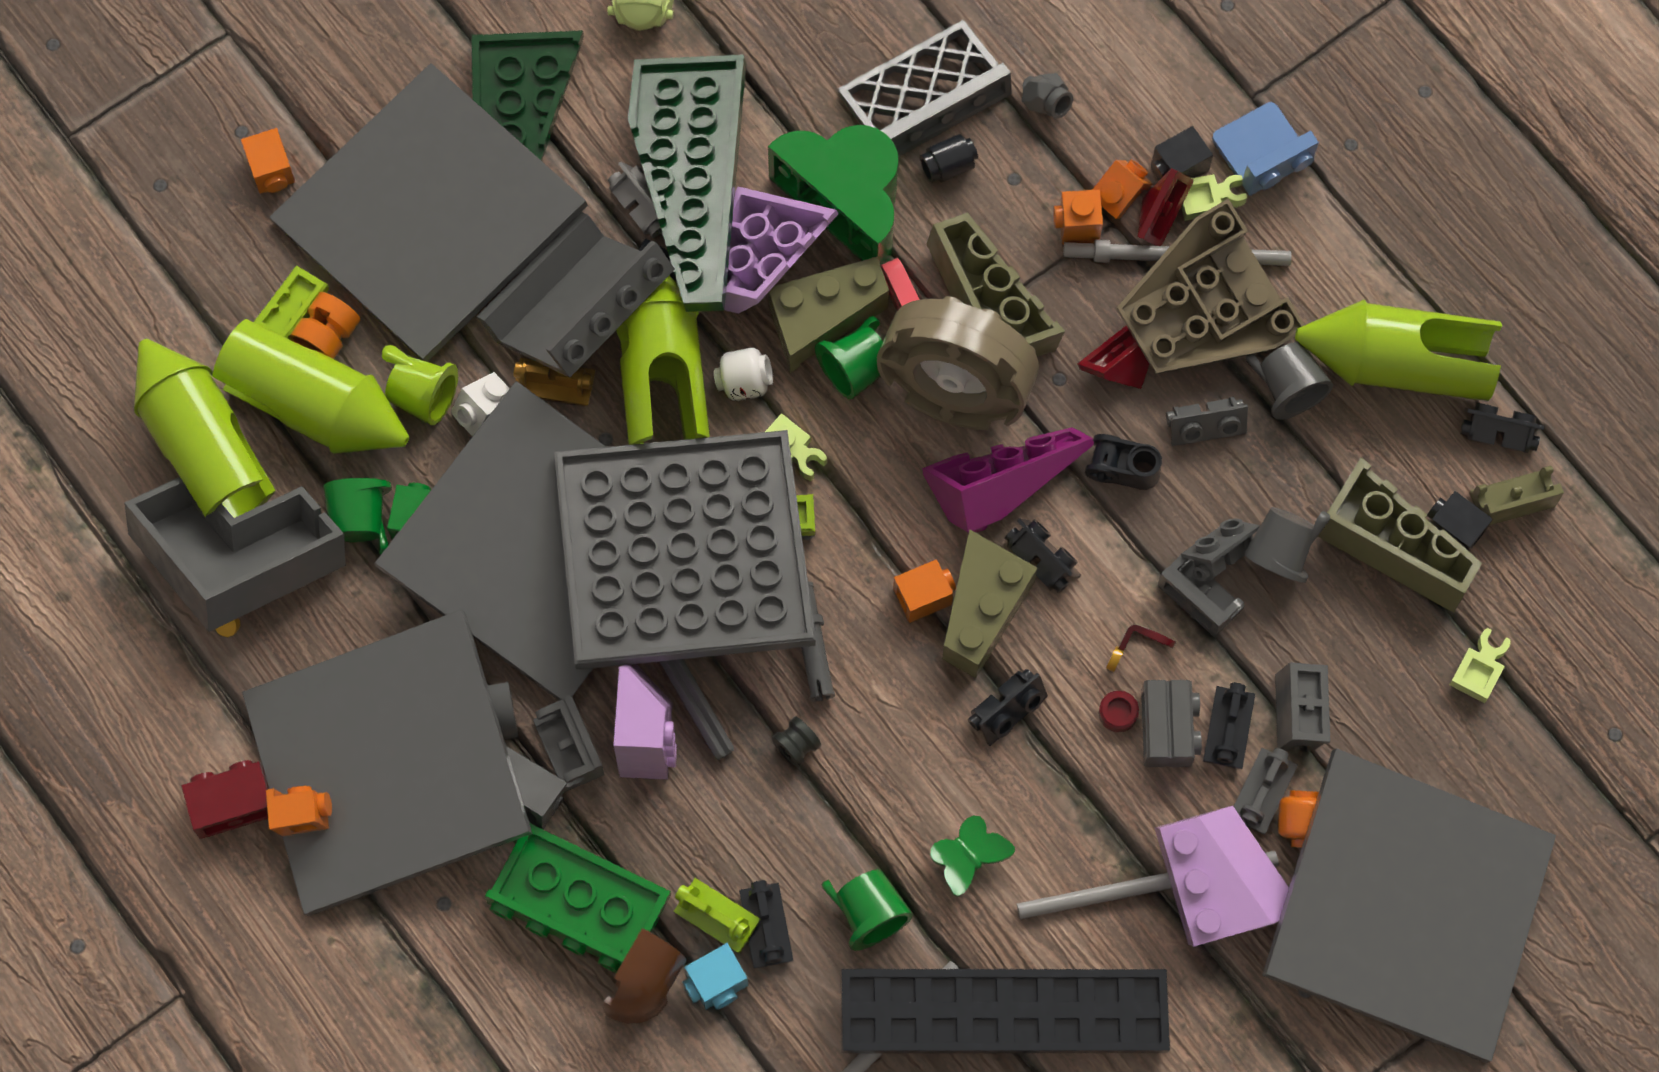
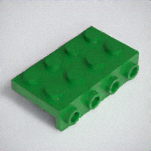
(575, 897)

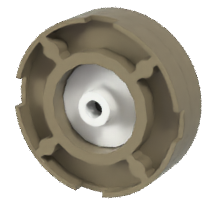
(958, 363)

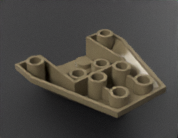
(1207, 299)

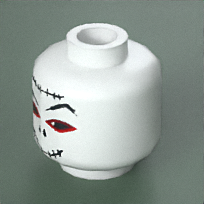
(744, 374)

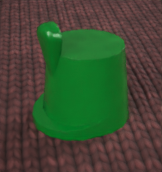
(852, 360)
(357, 508)
(870, 907)

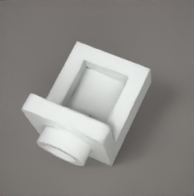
(478, 401)

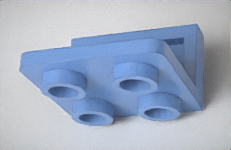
(1264, 147)

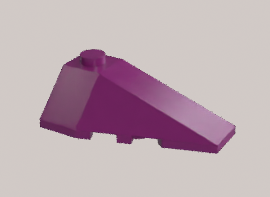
(993, 485)

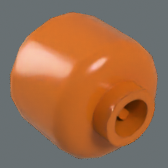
(1295, 815)

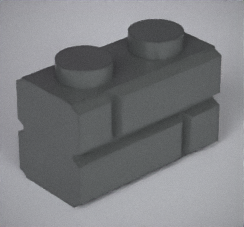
(1168, 723)

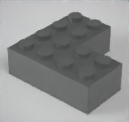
(231, 563)

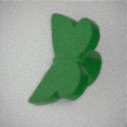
(968, 853)

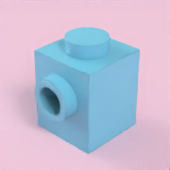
(715, 978)

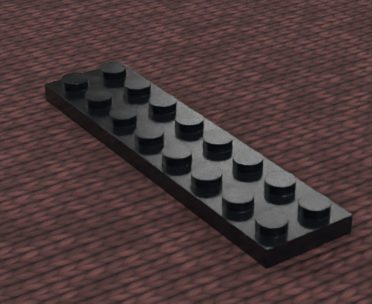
(1004, 1011)

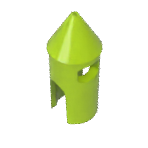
(664, 346)
(1393, 346)
(308, 391)
(197, 431)

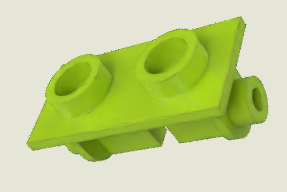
(715, 914)

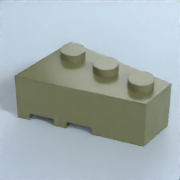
(826, 306)
(985, 601)

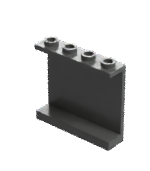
(573, 296)

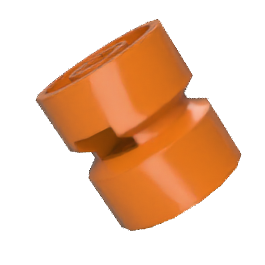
(327, 324)

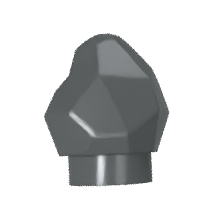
(1047, 95)

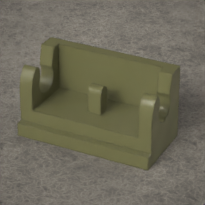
(1518, 496)

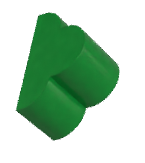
(846, 173)

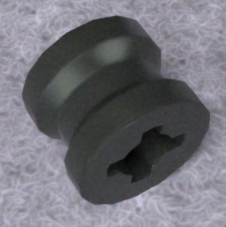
(796, 741)

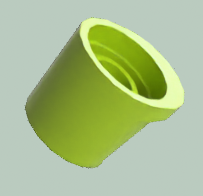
(420, 386)

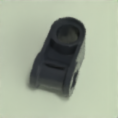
(1121, 461)

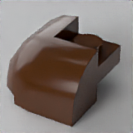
(644, 979)

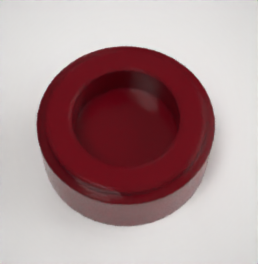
(1118, 711)

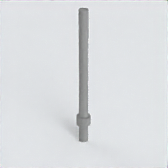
(1103, 251)

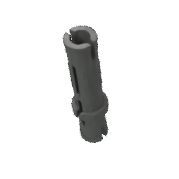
(816, 659)

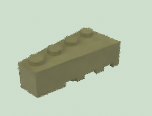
(983, 280)

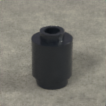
(949, 158)

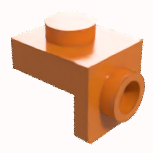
(1122, 186)

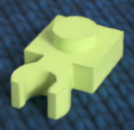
(1206, 194)
(798, 446)
(1479, 670)

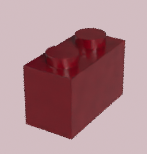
(226, 799)

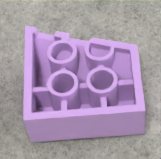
(766, 241)
(643, 727)
(1220, 876)

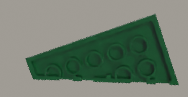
(524, 80)

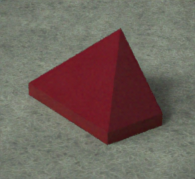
(1162, 206)
(1118, 360)

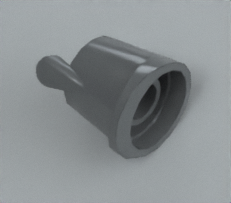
(1293, 379)
(1285, 543)

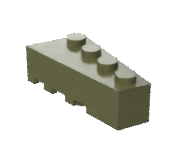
(1398, 539)

